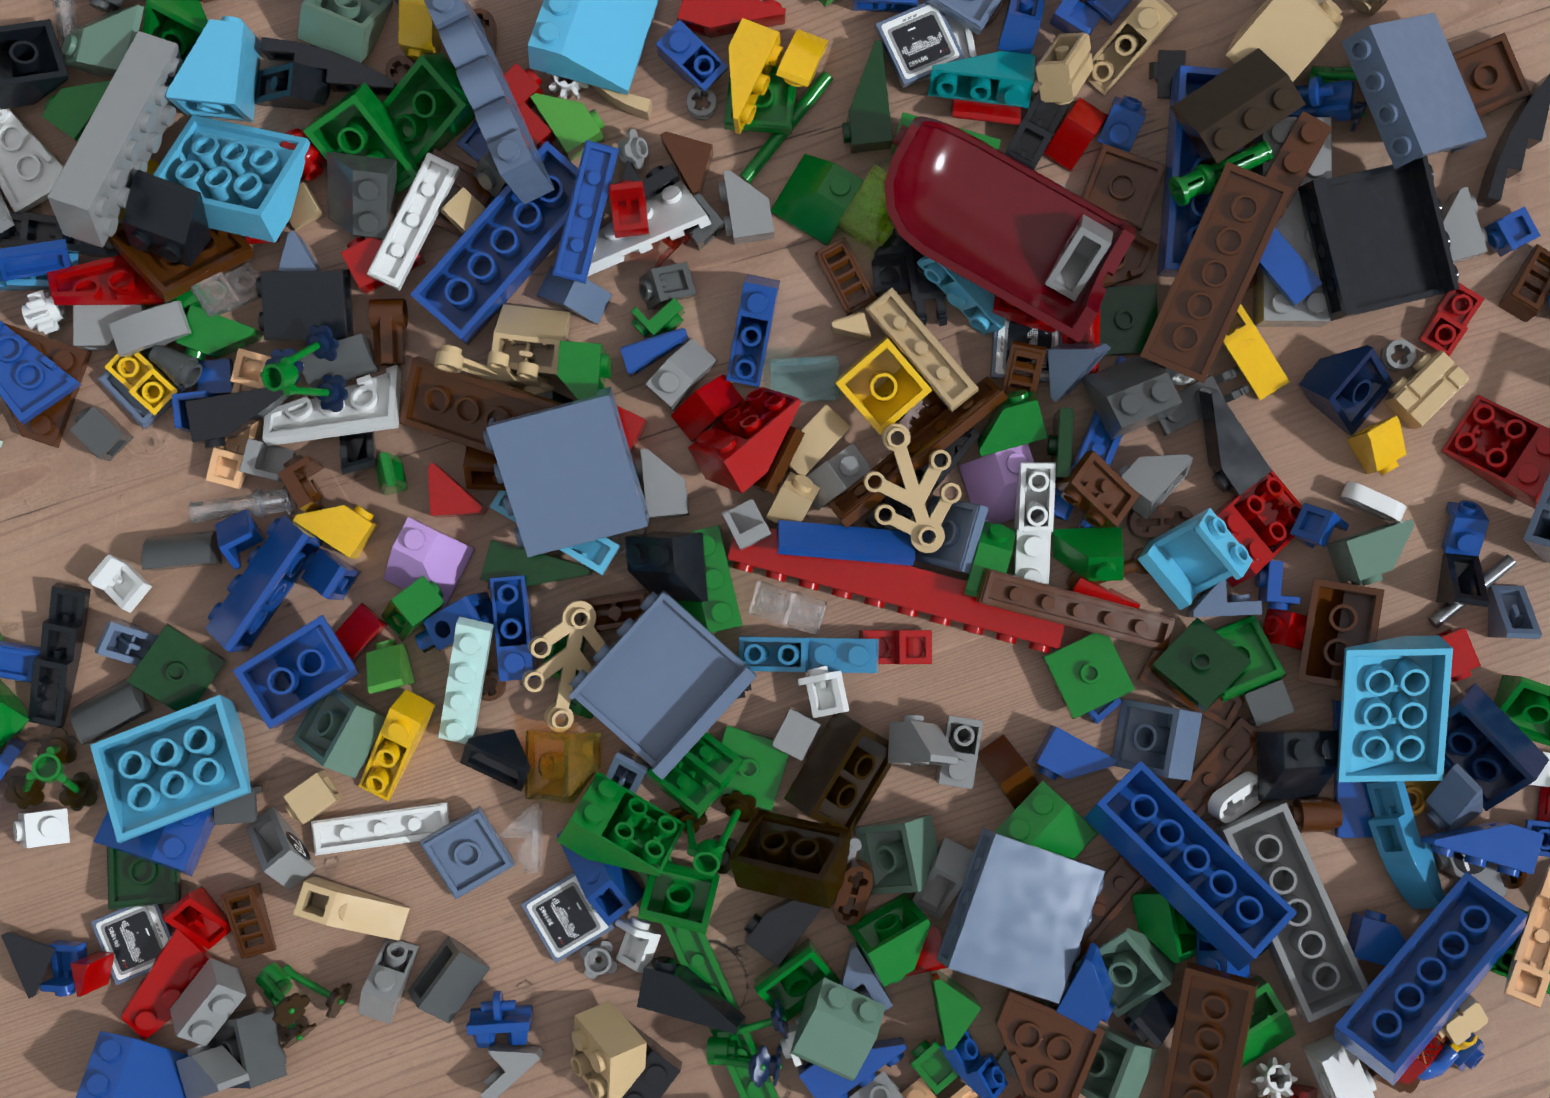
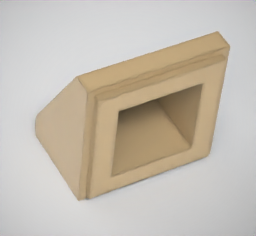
(305, 208)
(462, 210)
(852, 326)

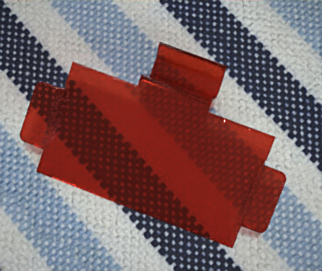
(673, 245)

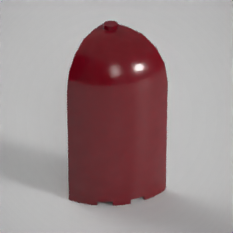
(995, 221)

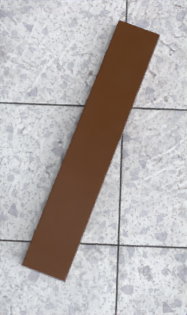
(935, 435)
(1075, 609)

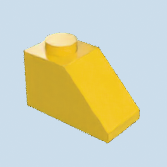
(417, 30)
(1379, 446)
(341, 527)

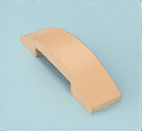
(227, 459)
(1530, 963)

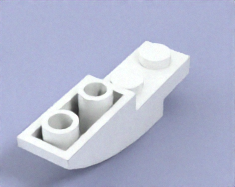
(1034, 520)

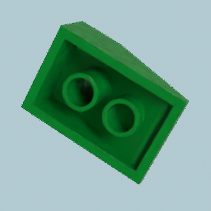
(429, 106)
(362, 127)

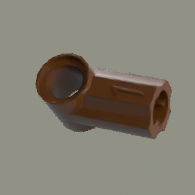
(388, 321)

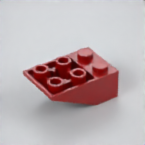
(745, 440)
(1503, 450)
(1261, 521)

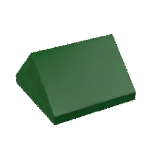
(1526, 705)
(679, 898)
(794, 978)
(954, 1008)

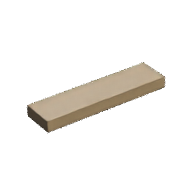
(922, 349)

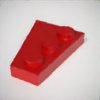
(101, 283)
(164, 983)

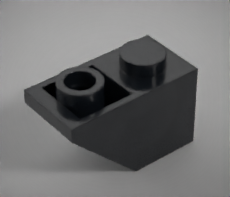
(1152, 1018)

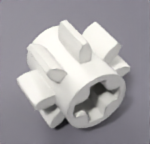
(565, 89)
(42, 312)
(1277, 1071)

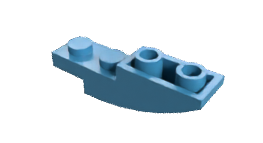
(804, 653)
(1399, 845)

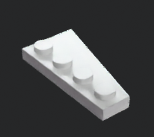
(25, 165)
(667, 217)
(370, 407)

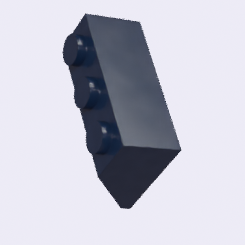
(1490, 747)

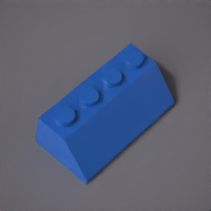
(262, 586)

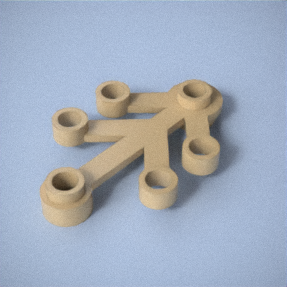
(527, 378)
(914, 494)
(568, 659)

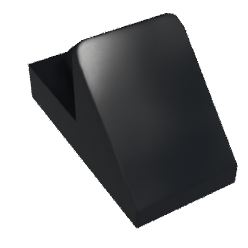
(656, 180)

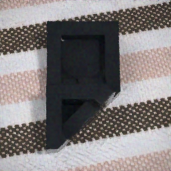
(890, 266)

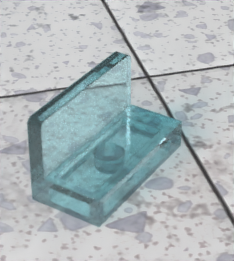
(806, 377)

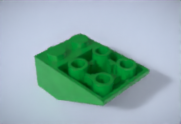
(621, 828)

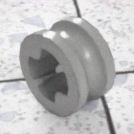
(691, 104)
(1407, 360)

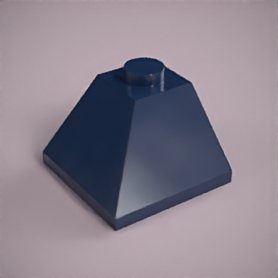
(1347, 386)

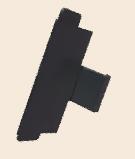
(1165, 68)

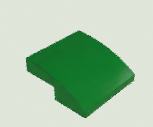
(699, 775)

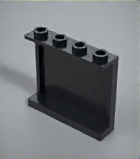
(1378, 238)

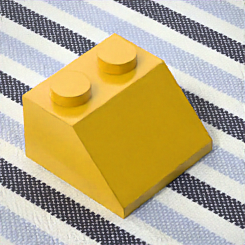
(882, 385)

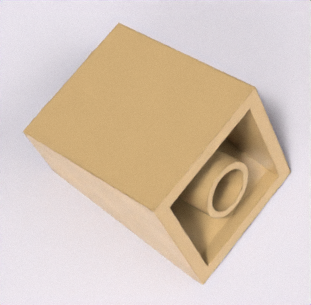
(1288, 32)

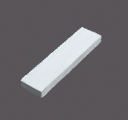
(413, 221)
(378, 828)

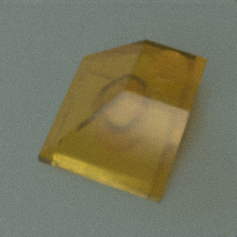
(561, 764)

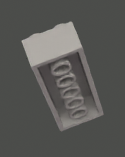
(117, 141)
(1269, 304)
(1312, 947)

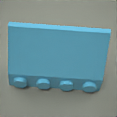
(591, 40)
(241, 174)
(1395, 710)
(173, 767)

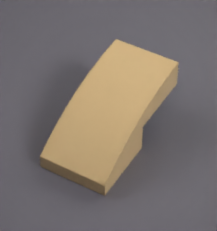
(630, 103)
(820, 436)

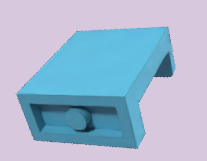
(1194, 557)

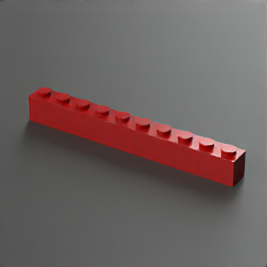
(902, 586)

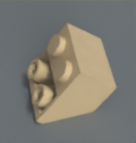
(531, 337)
(607, 1051)

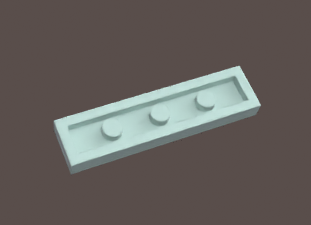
(465, 680)

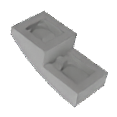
(150, 328)

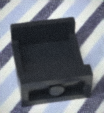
(302, 299)

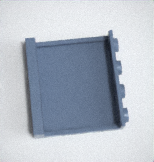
(1413, 88)
(567, 474)
(661, 682)
(1020, 916)

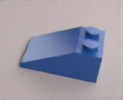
(296, 672)
(171, 846)
(131, 1069)

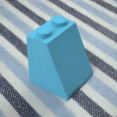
(219, 73)

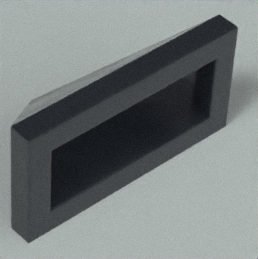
(357, 453)
(1462, 581)
(498, 757)
(30, 960)

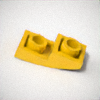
(802, 58)
(143, 380)

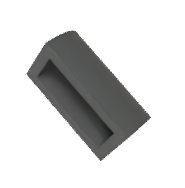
(353, 361)
(181, 551)
(108, 711)
(448, 980)

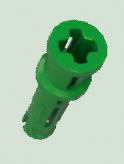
(1206, 177)

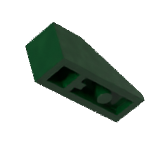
(869, 114)
(540, 569)

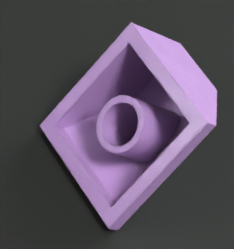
(994, 481)
(427, 553)

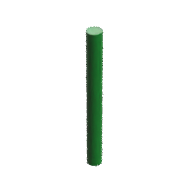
(777, 139)

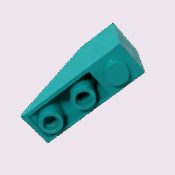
(986, 78)

